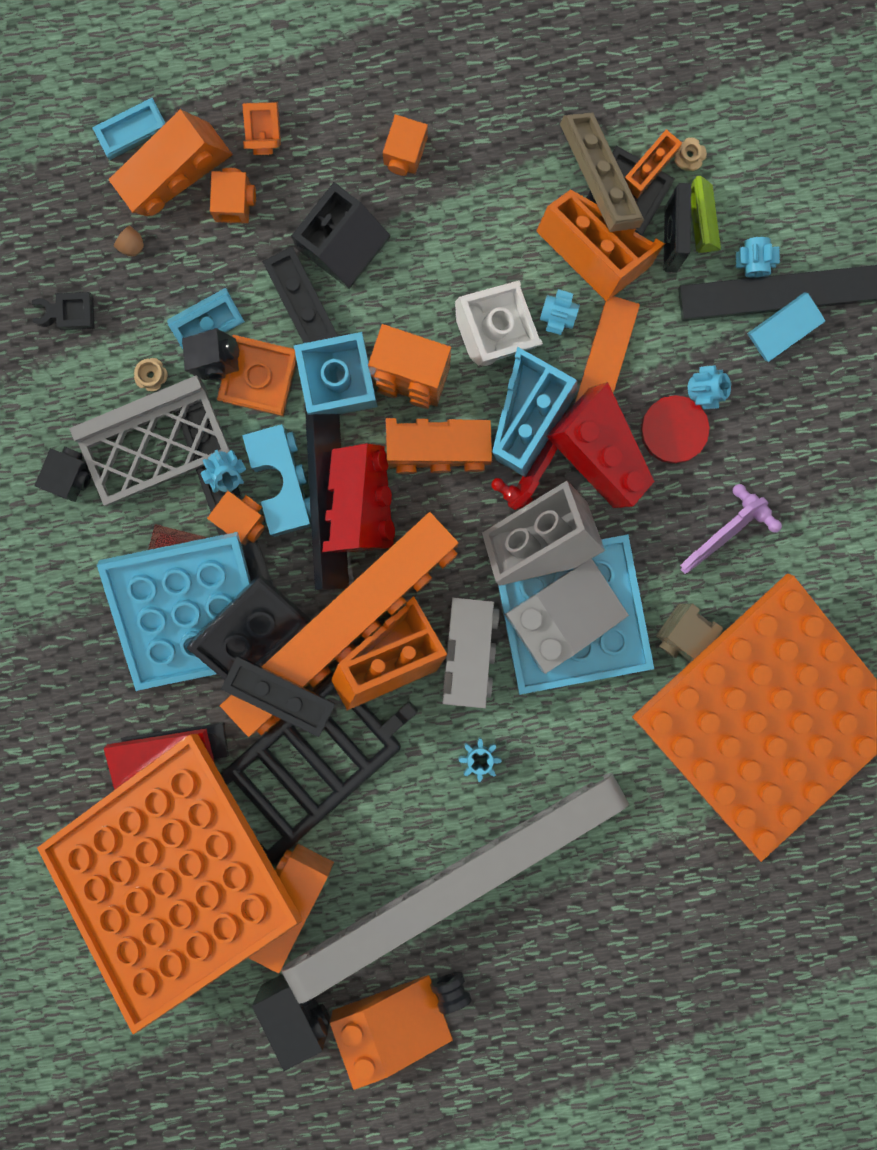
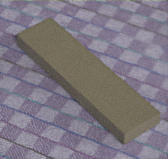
(601, 172)

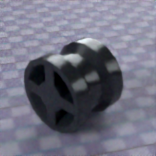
(451, 992)

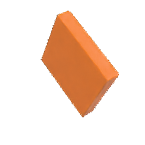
(262, 377)

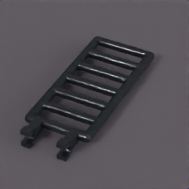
(341, 789)

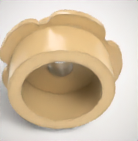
(692, 163)
(141, 374)

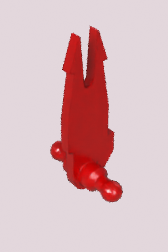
(520, 495)

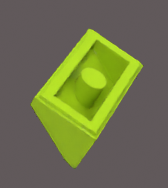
(704, 216)

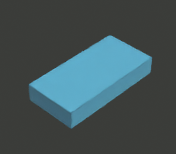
(129, 128)
(786, 327)

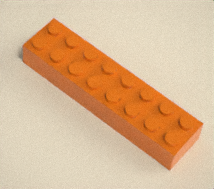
(352, 615)

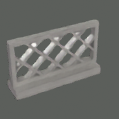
(138, 414)

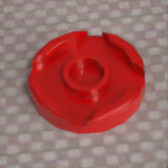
(675, 429)

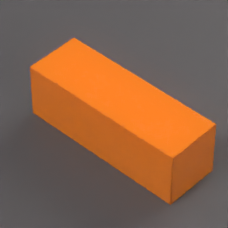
(652, 163)

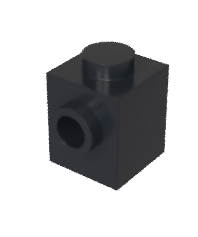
(210, 354)
(64, 474)

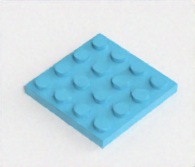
(166, 599)
(615, 653)

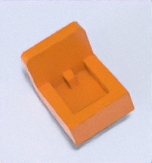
(261, 127)

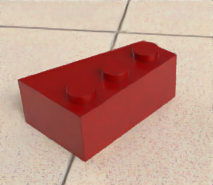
(603, 447)
(360, 500)

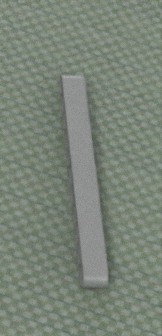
(452, 888)

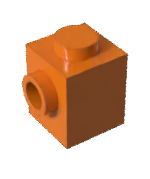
(231, 196)
(238, 516)

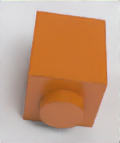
(405, 145)

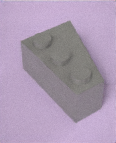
(469, 653)

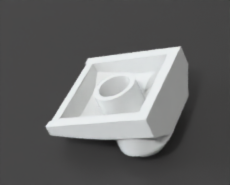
(495, 323)

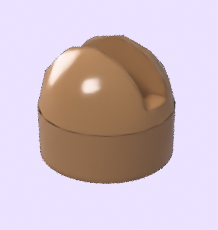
(129, 242)

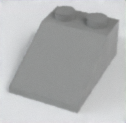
(543, 537)
(566, 616)

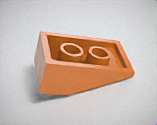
(389, 1031)

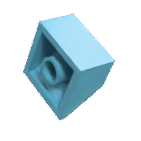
(335, 375)

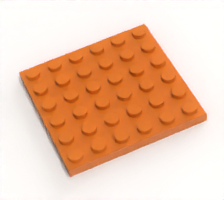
(769, 717)
(168, 883)

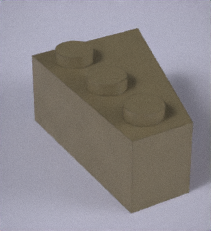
(687, 632)

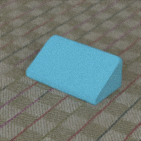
(211, 313)

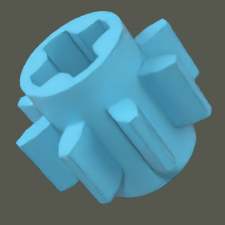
(757, 257)
(559, 312)
(709, 387)
(223, 471)
(479, 769)

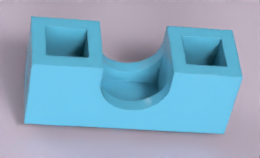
(274, 450)

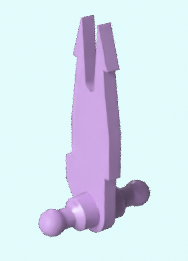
(753, 508)

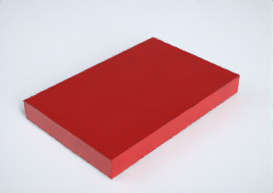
(132, 756)

